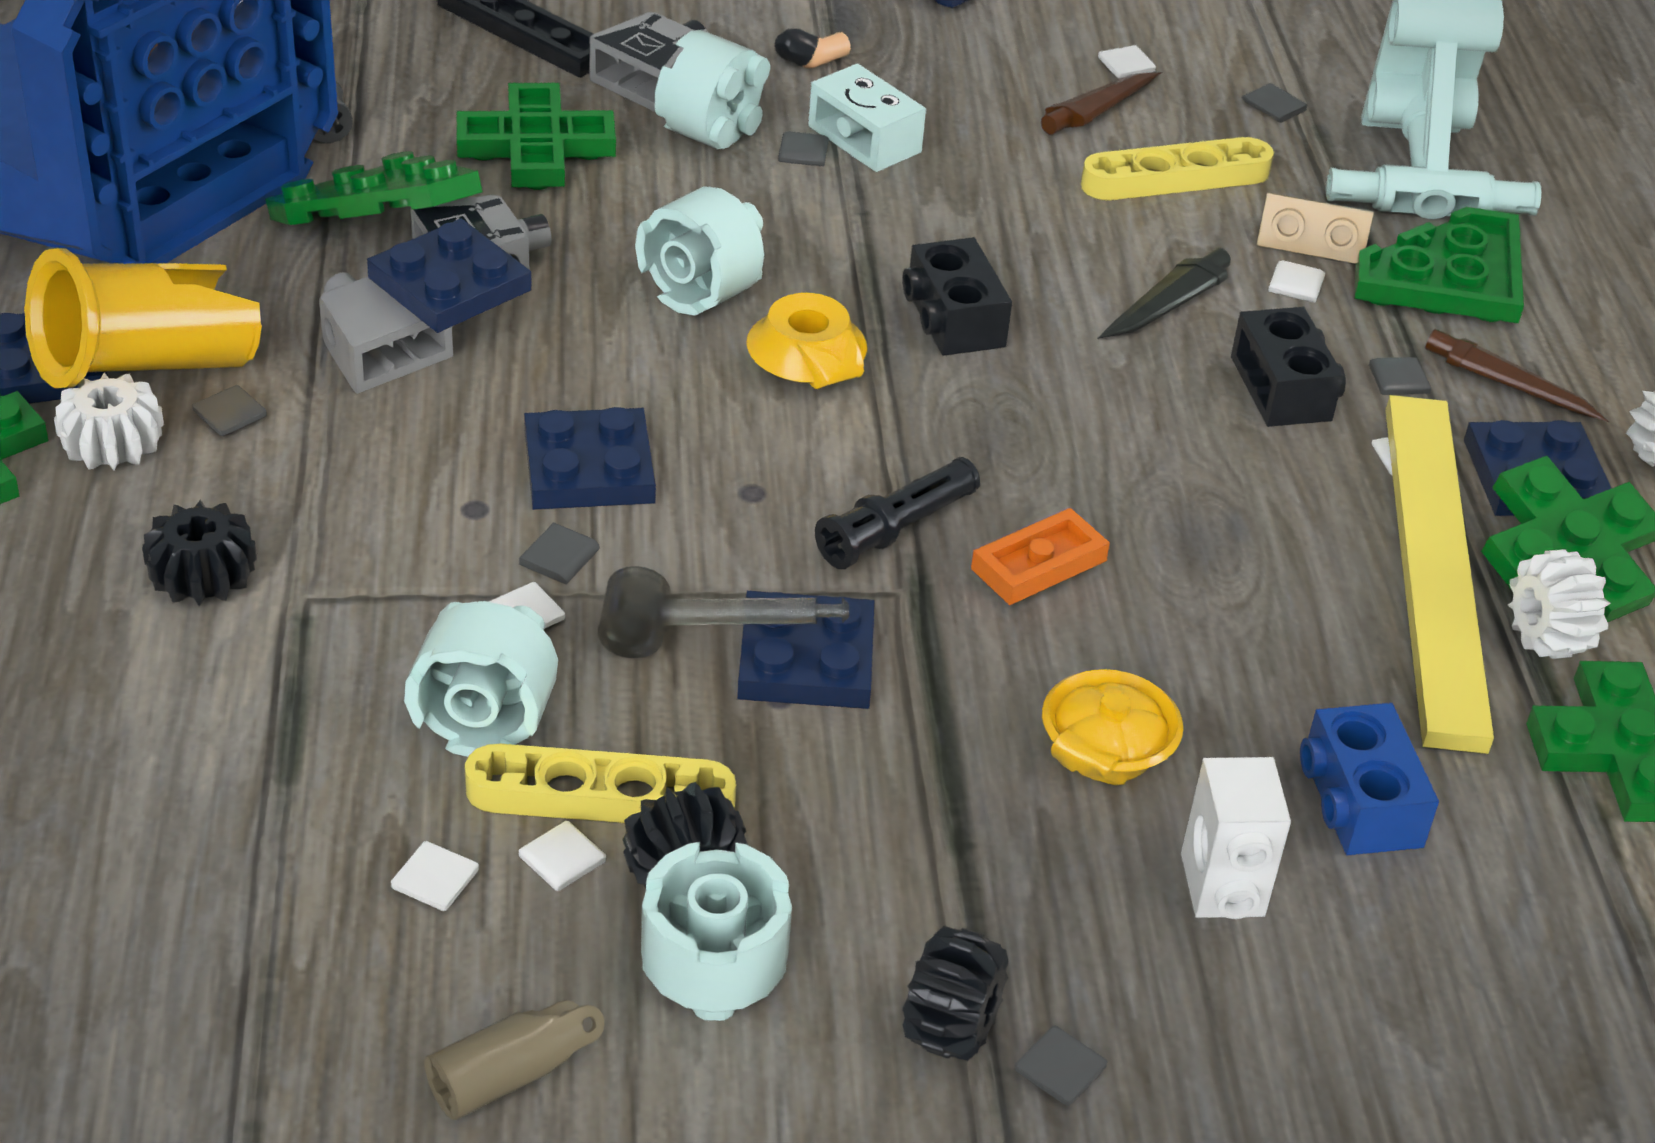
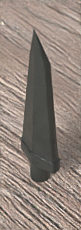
(1182, 284)

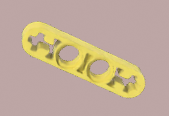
(1176, 168)
(599, 770)

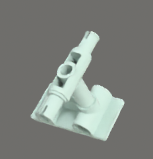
(1431, 90)

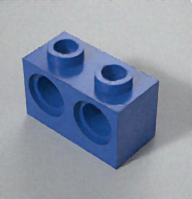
(1369, 779)

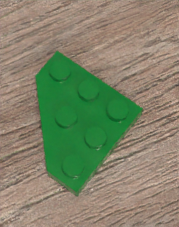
(361, 192)
(1452, 268)

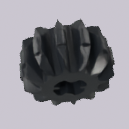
(199, 552)
(677, 821)
(955, 993)

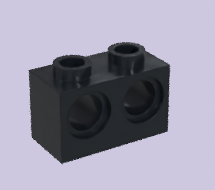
(958, 296)
(1287, 366)

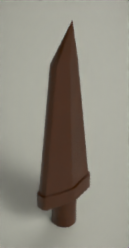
(1086, 107)
(1470, 356)

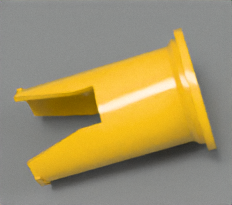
(133, 318)

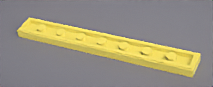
(1437, 578)

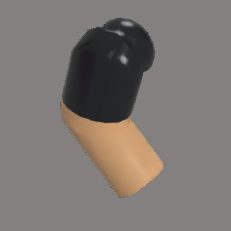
(809, 49)

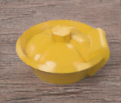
(808, 341)
(1110, 724)

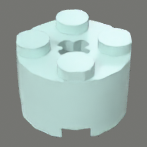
(712, 90)
(701, 249)
(482, 675)
(715, 928)

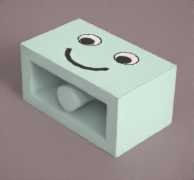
(866, 117)

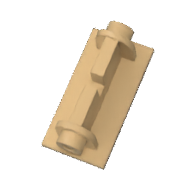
(1314, 228)

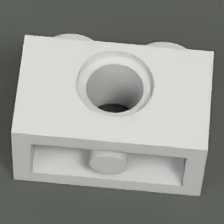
(1235, 837)

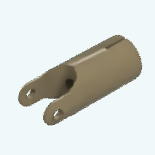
(508, 1055)

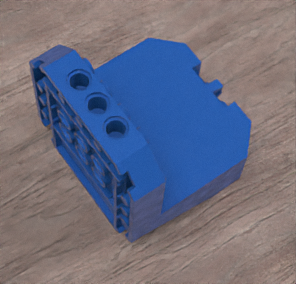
(162, 151)

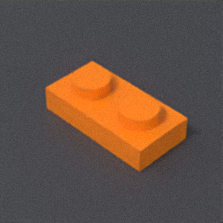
(1040, 556)

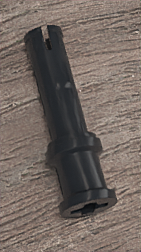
(878, 519)

